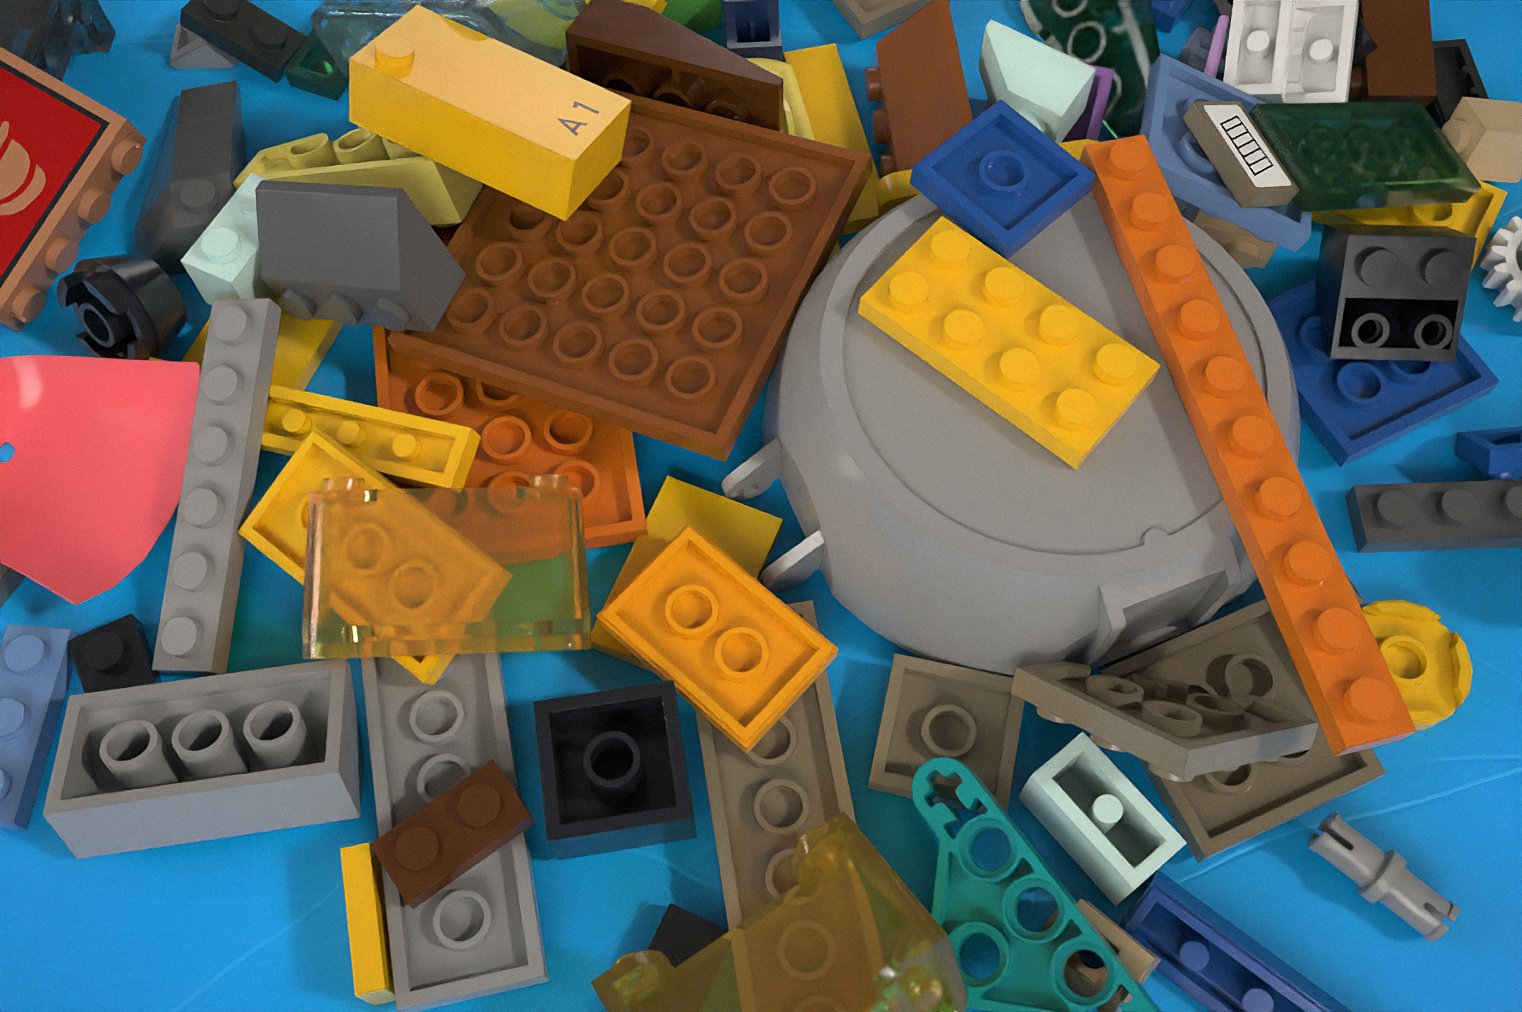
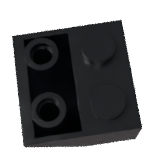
(1392, 290)

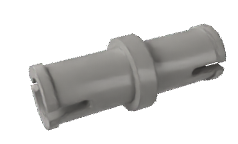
(1383, 877)

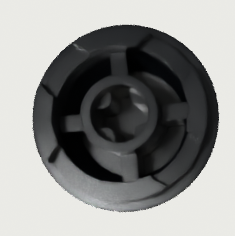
(124, 306)

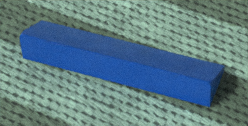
(1214, 957)

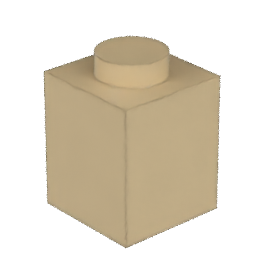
(1488, 138)

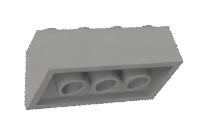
(207, 759)

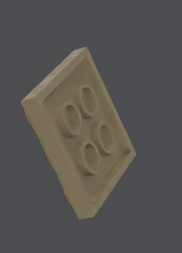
(1230, 807)

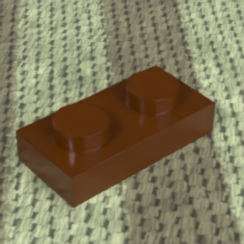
(452, 834)

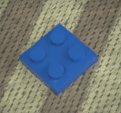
(1002, 179)

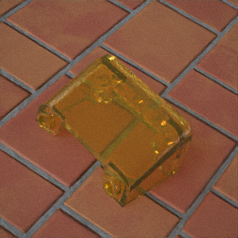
(444, 570)
(829, 944)

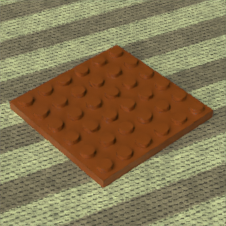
(660, 287)

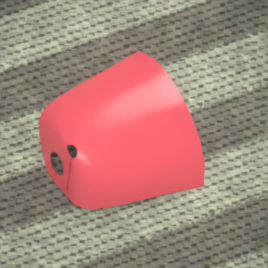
(91, 465)

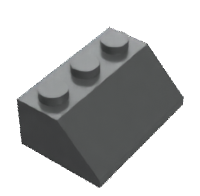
(353, 255)

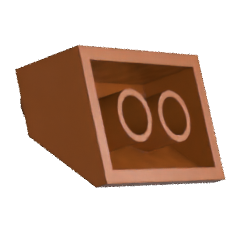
(917, 88)

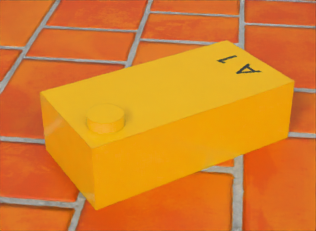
(488, 110)

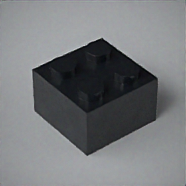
(613, 770)

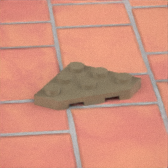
(1161, 723)

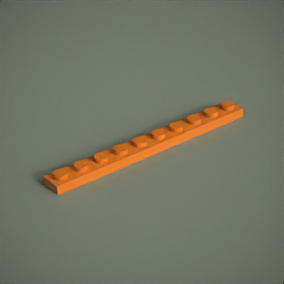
(1247, 454)

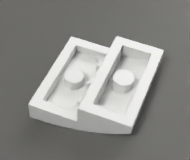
(1292, 49)

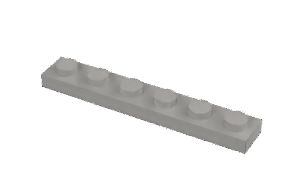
(217, 488)

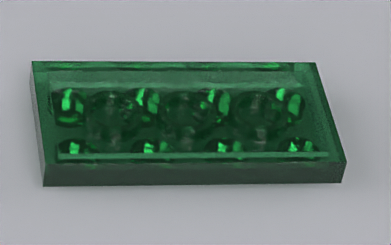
(1364, 155)

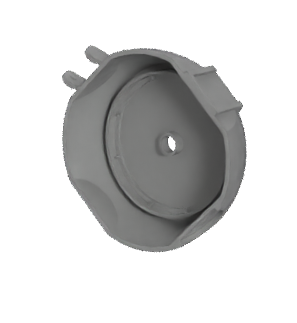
(966, 528)

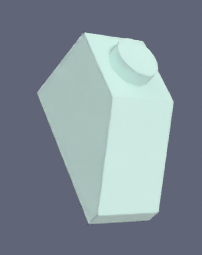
(1034, 79)

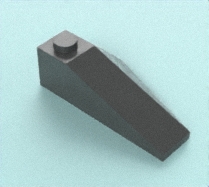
(192, 174)

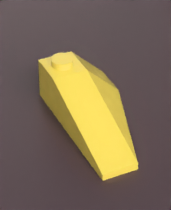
(374, 161)

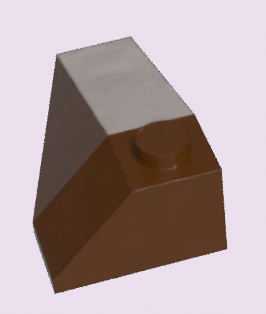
(661, 60)

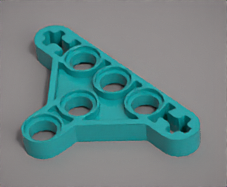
(987, 902)

